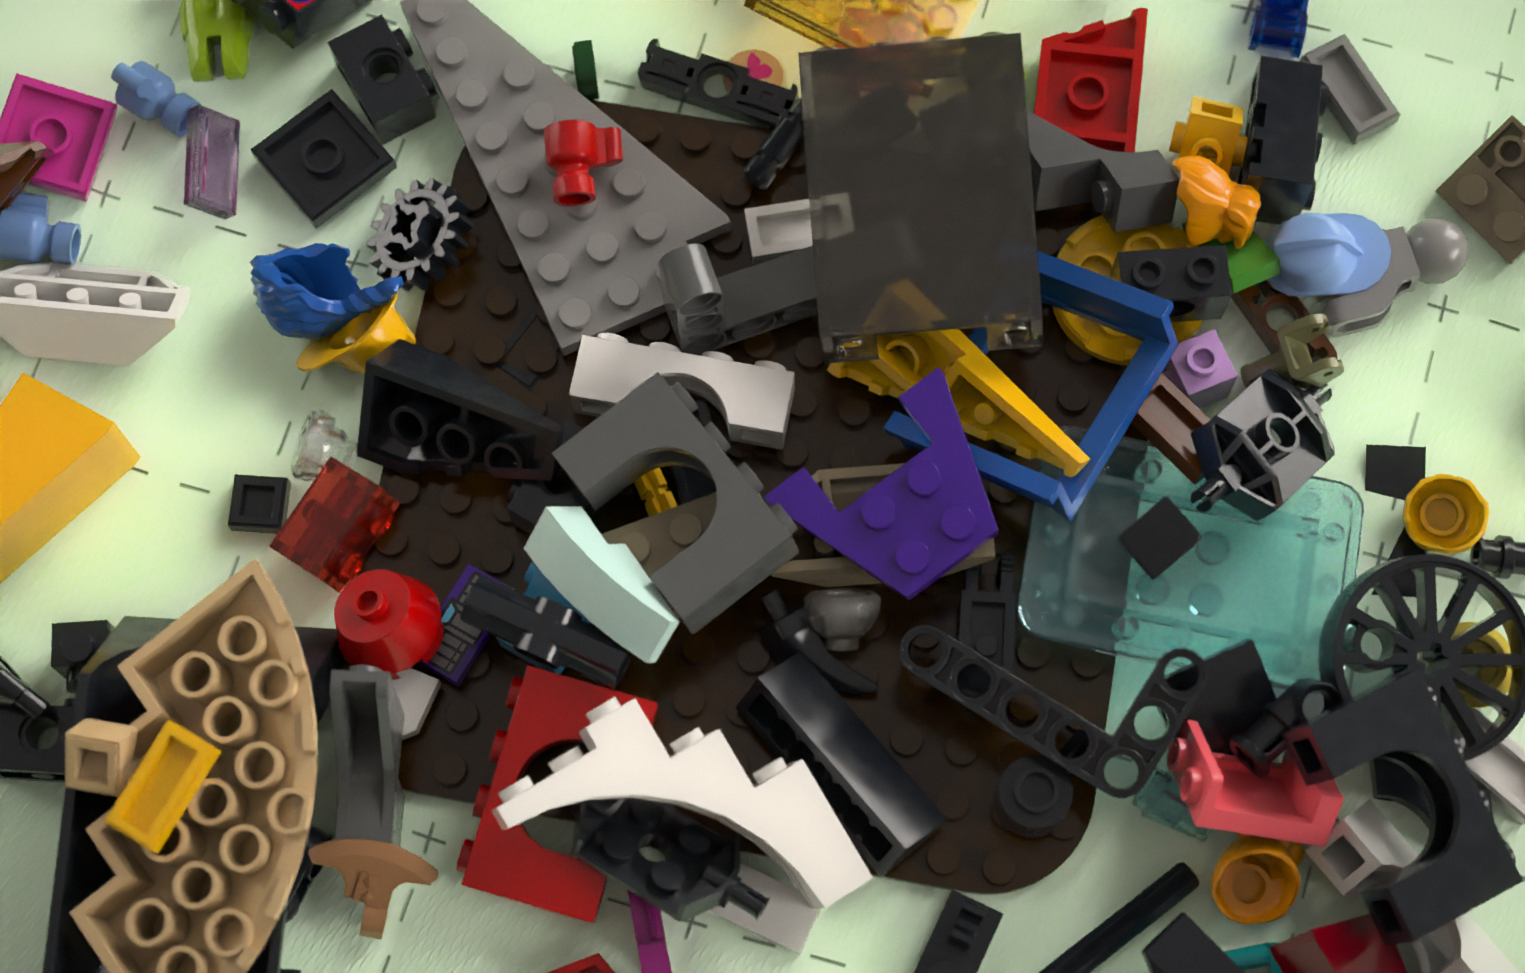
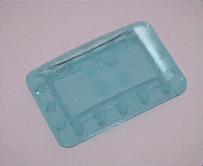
(1234, 585)

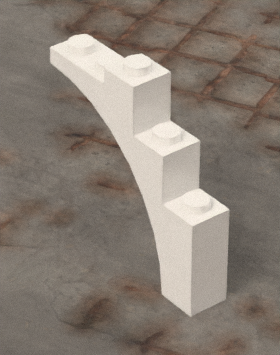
(779, 813)

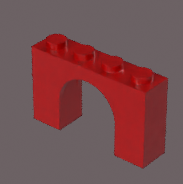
(509, 861)

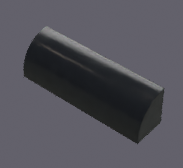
(860, 779)

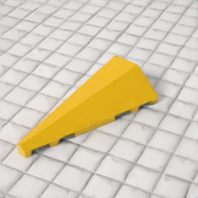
(983, 395)

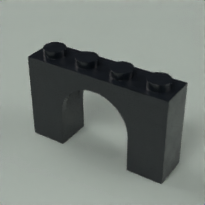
(1464, 852)

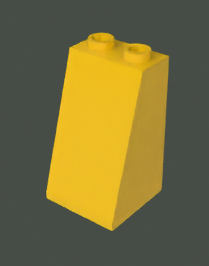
(51, 466)

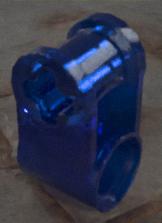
(1279, 26)

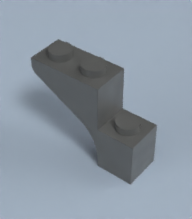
(1124, 187)
(368, 751)

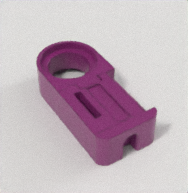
(649, 936)

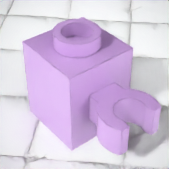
(1202, 369)

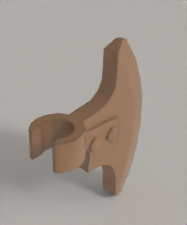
(371, 874)

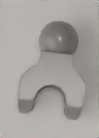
(1427, 253)

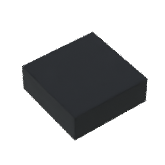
(259, 503)

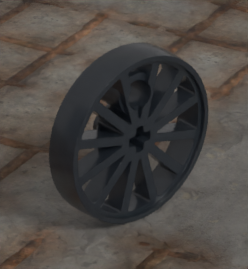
(1433, 638)

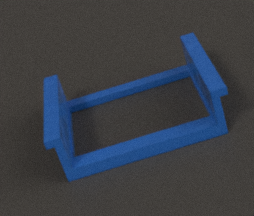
(1107, 304)

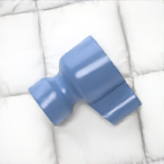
(152, 96)
(29, 237)

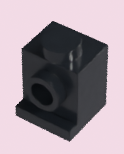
(75, 645)

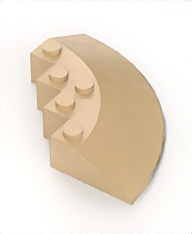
(227, 868)

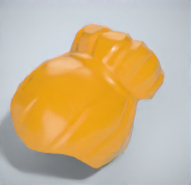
(1215, 203)
(1257, 879)

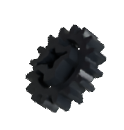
(420, 234)

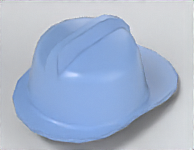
(1328, 254)

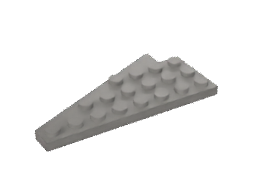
(587, 262)

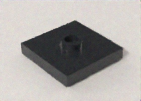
(323, 158)

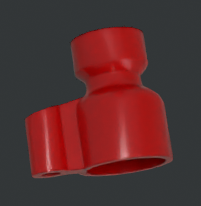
(572, 151)

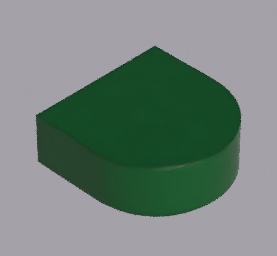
(585, 69)

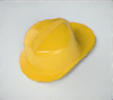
(357, 340)

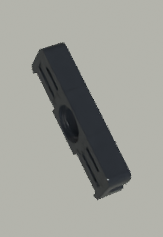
(684, 80)

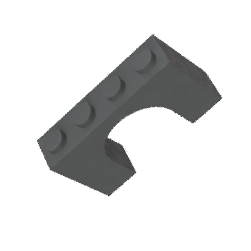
(658, 430)

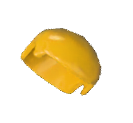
(1445, 514)

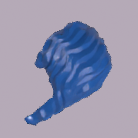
(313, 291)

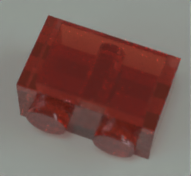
(335, 524)

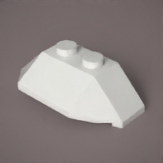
(87, 311)

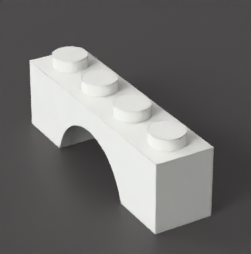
(749, 397)
(1369, 849)

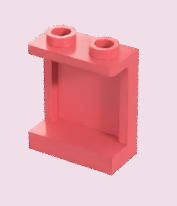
(1233, 799)

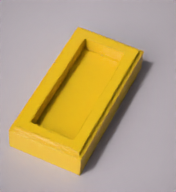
(162, 786)

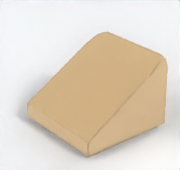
(99, 756)

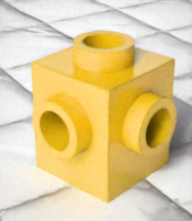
(1211, 132)

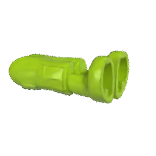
(215, 23)

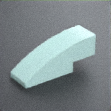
(601, 581)

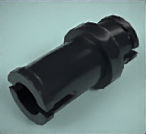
(1499, 556)

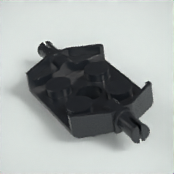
(1245, 461)
(698, 865)

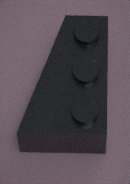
(1283, 136)

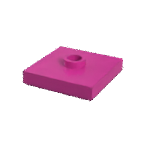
(65, 121)

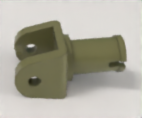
(1293, 355)

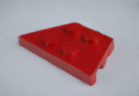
(1094, 81)

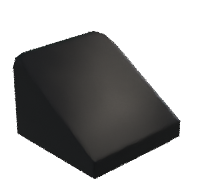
(1159, 538)

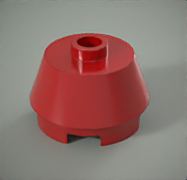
(388, 621)

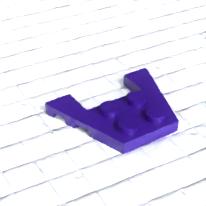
(918, 516)

